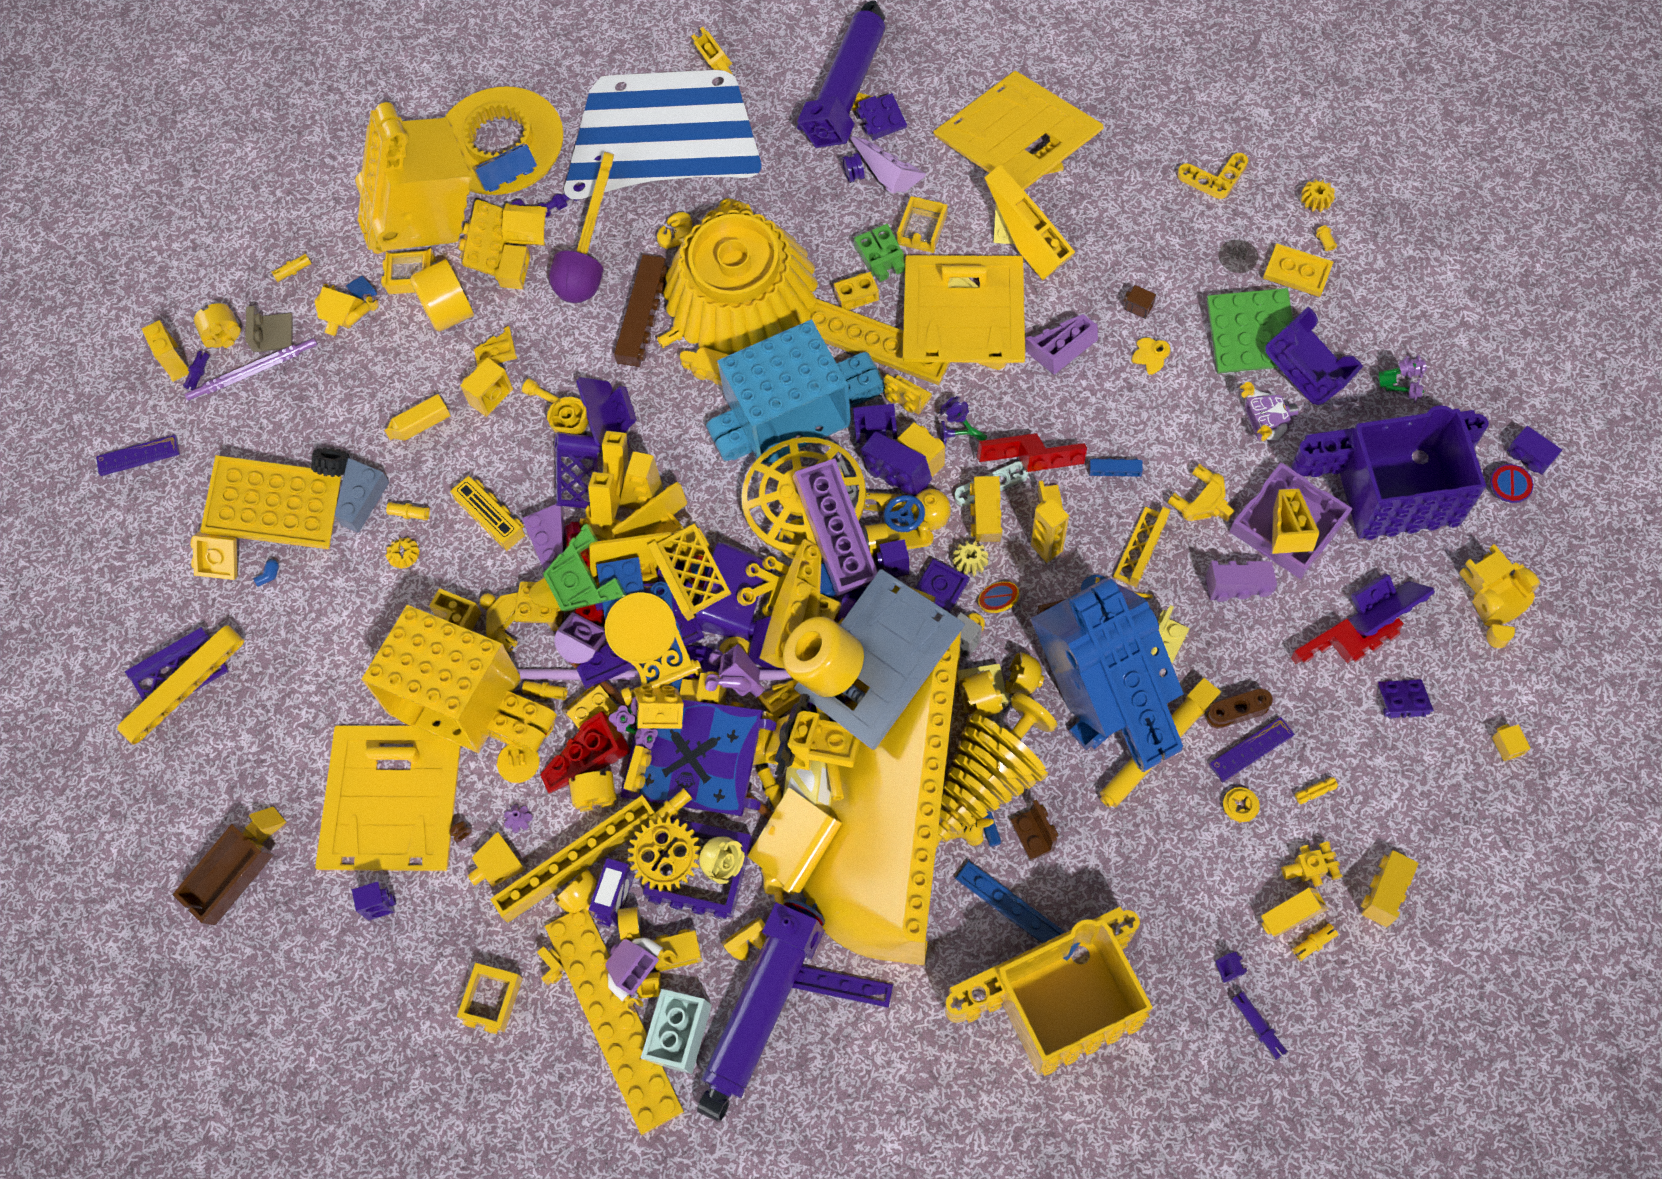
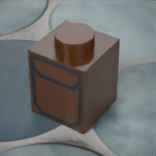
(1139, 301)

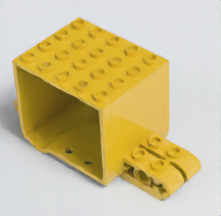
(411, 182)
(457, 677)
(1063, 1004)

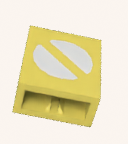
(811, 784)

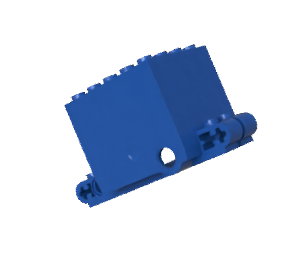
(1106, 669)

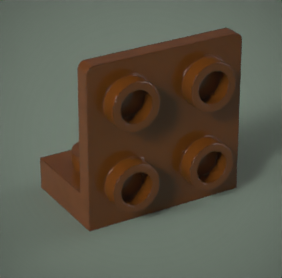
(1035, 831)

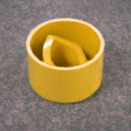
(441, 296)
(823, 656)

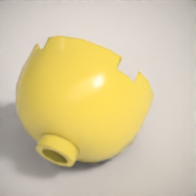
(721, 859)

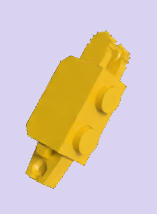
(712, 51)
(703, 363)

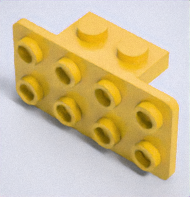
(482, 238)
(655, 515)
(629, 548)

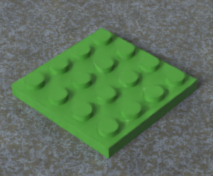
(1245, 325)

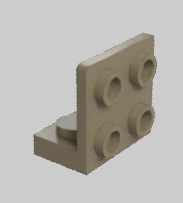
(269, 331)

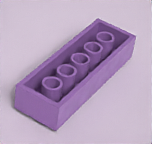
(835, 526)

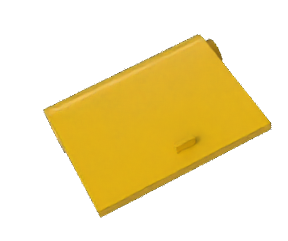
(794, 841)

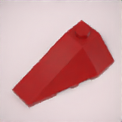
(590, 750)

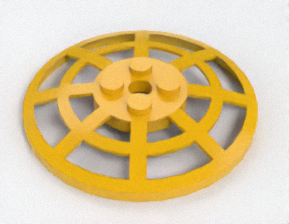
(787, 491)

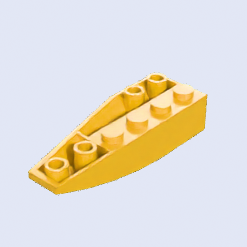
(1028, 226)
(795, 603)

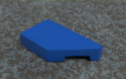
(359, 287)

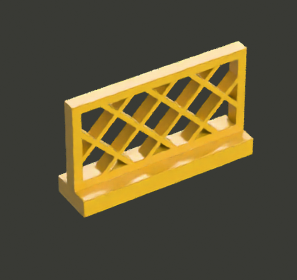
(676, 583)

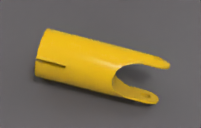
(883, 499)

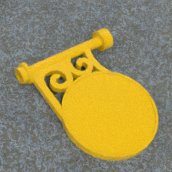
(642, 631)

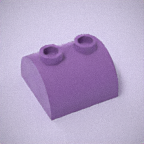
(578, 639)

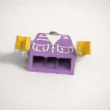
(1267, 412)
(630, 965)

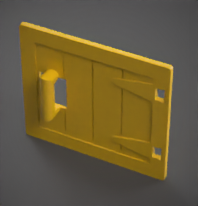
(1005, 123)
(964, 322)
(388, 813)

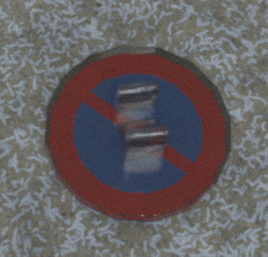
(1238, 256)

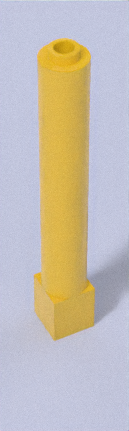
(1129, 776)

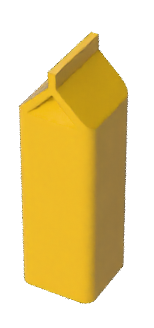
(417, 419)

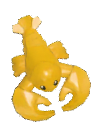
(683, 227)

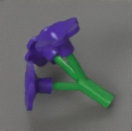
(957, 412)

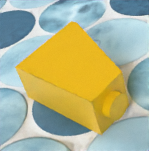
(1293, 912)

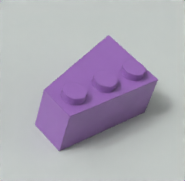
(1062, 344)

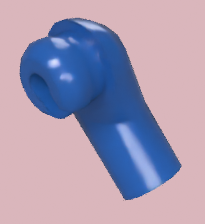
(269, 573)

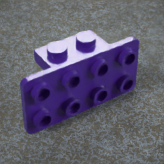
(606, 408)
(1381, 603)

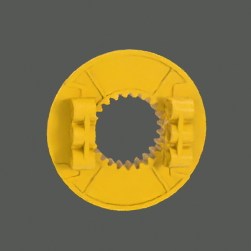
(541, 131)

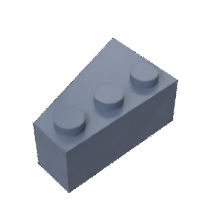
(359, 494)

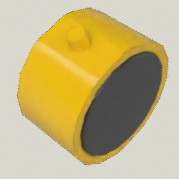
(630, 923)

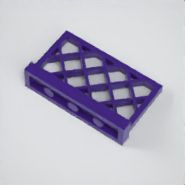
(166, 657)

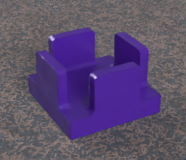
(874, 418)

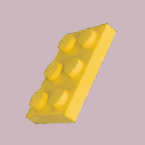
(1298, 270)

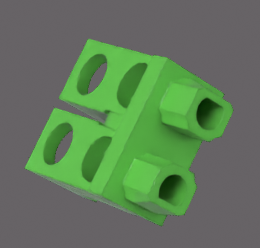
(880, 252)

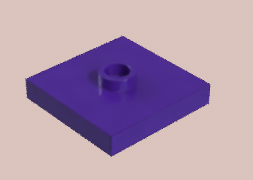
(943, 583)

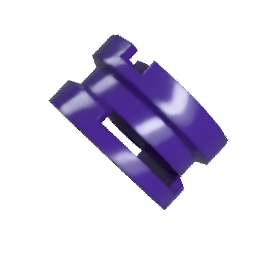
(853, 167)

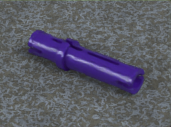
(1260, 1026)

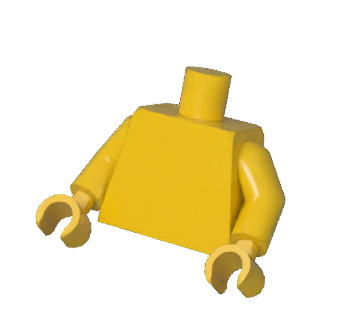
(341, 309)

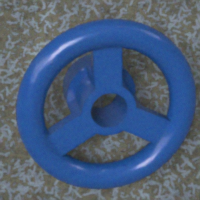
(908, 522)

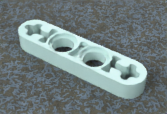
(1017, 478)

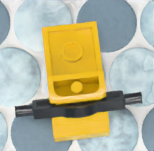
(806, 738)

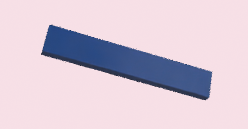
(1010, 905)

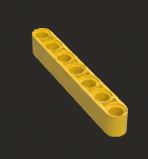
(180, 685)

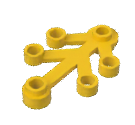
(774, 584)

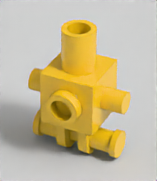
(1313, 866)

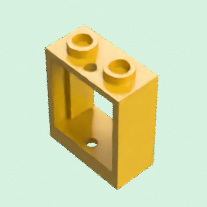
(514, 981)

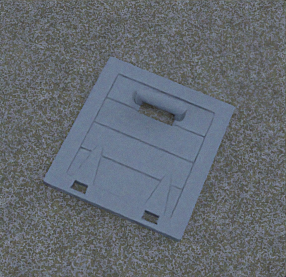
(899, 654)

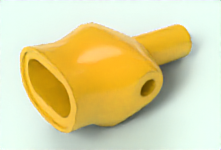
(773, 887)

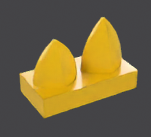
(737, 942)

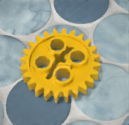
(681, 865)

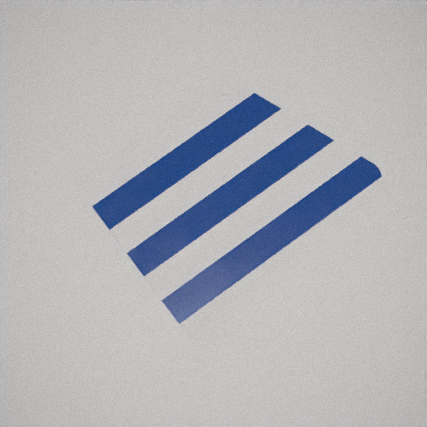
(663, 130)

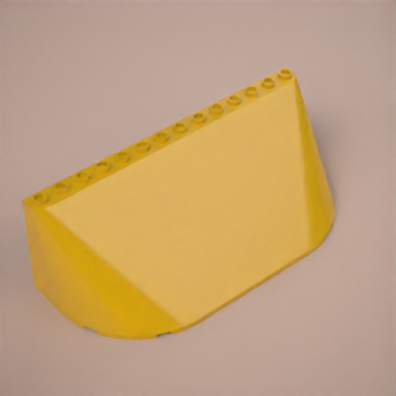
(881, 862)

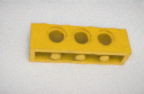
(1049, 529)

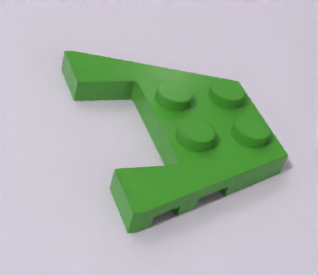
(572, 580)

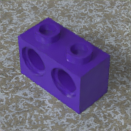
(373, 900)

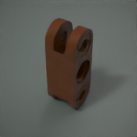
(1248, 701)

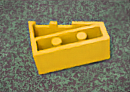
(986, 509)
(1292, 523)
(1389, 888)

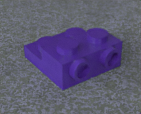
(880, 116)

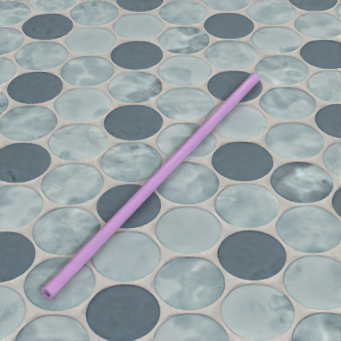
(572, 674)

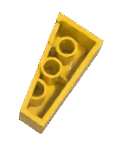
(641, 481)

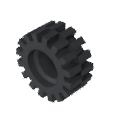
(329, 461)

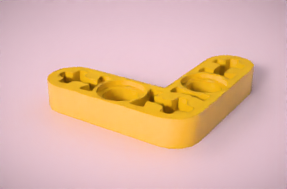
(1220, 181)

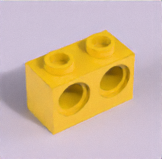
(857, 294)

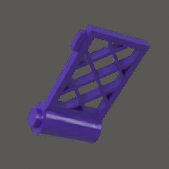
(574, 447)

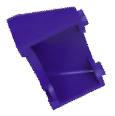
(1309, 361)
(727, 615)

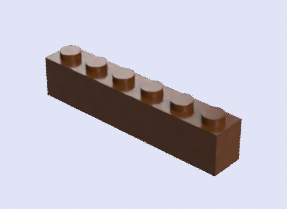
(641, 311)

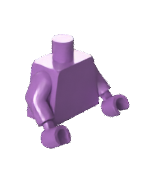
(736, 672)

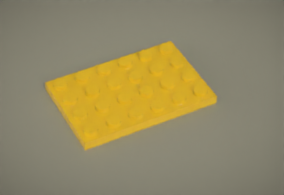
(270, 503)

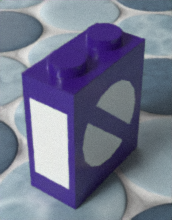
(611, 892)

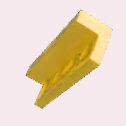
(1146, 553)

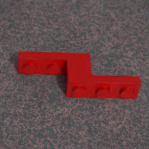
(1031, 452)
(1347, 642)

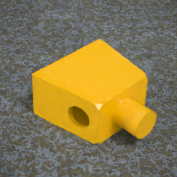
(495, 862)

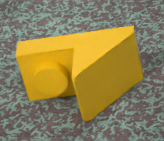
(265, 823)

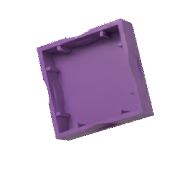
(1255, 521)

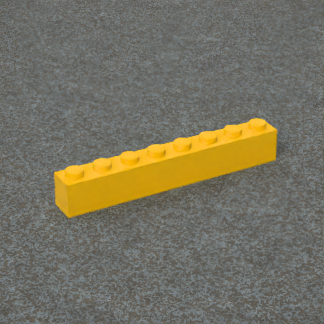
(572, 860)

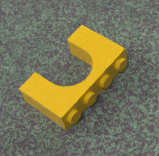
(607, 487)

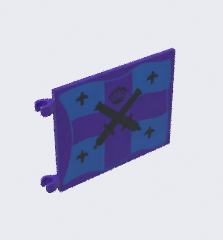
(705, 757)

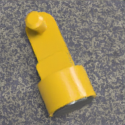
(881, 533)

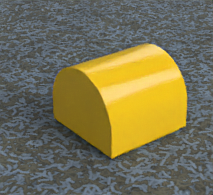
(1500, 635)
(650, 986)

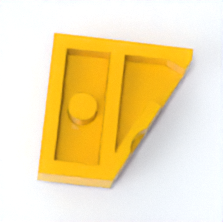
(780, 698)

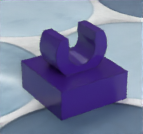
(1230, 967)

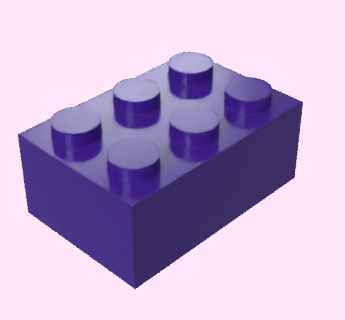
(896, 464)

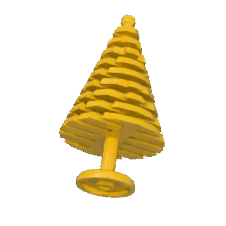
(991, 766)

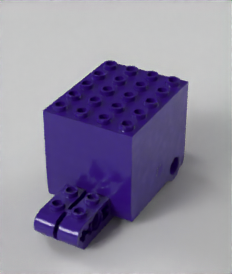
(1384, 481)

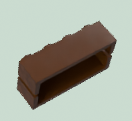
(223, 874)

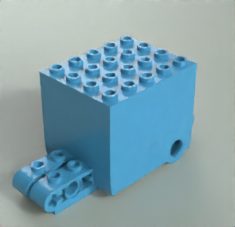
(787, 391)

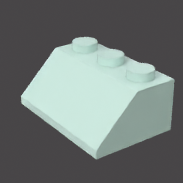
(676, 1031)

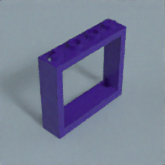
(701, 906)

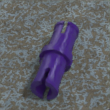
(196, 370)

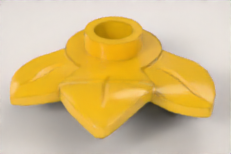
(1148, 355)

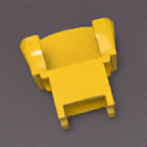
(1498, 594)

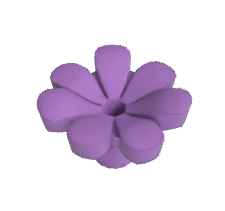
(517, 818)

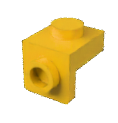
(551, 959)

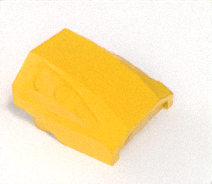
(524, 224)

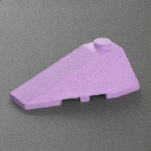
(888, 170)

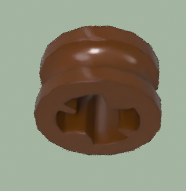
(460, 831)

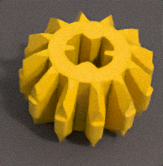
(1318, 195)

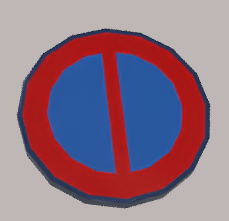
(804, 909)

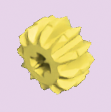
(970, 565)

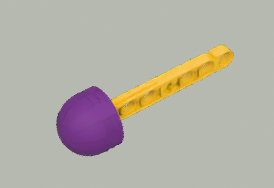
(575, 274)

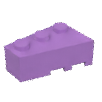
(547, 533)
(1240, 580)

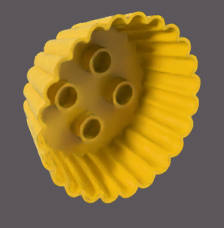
(738, 282)

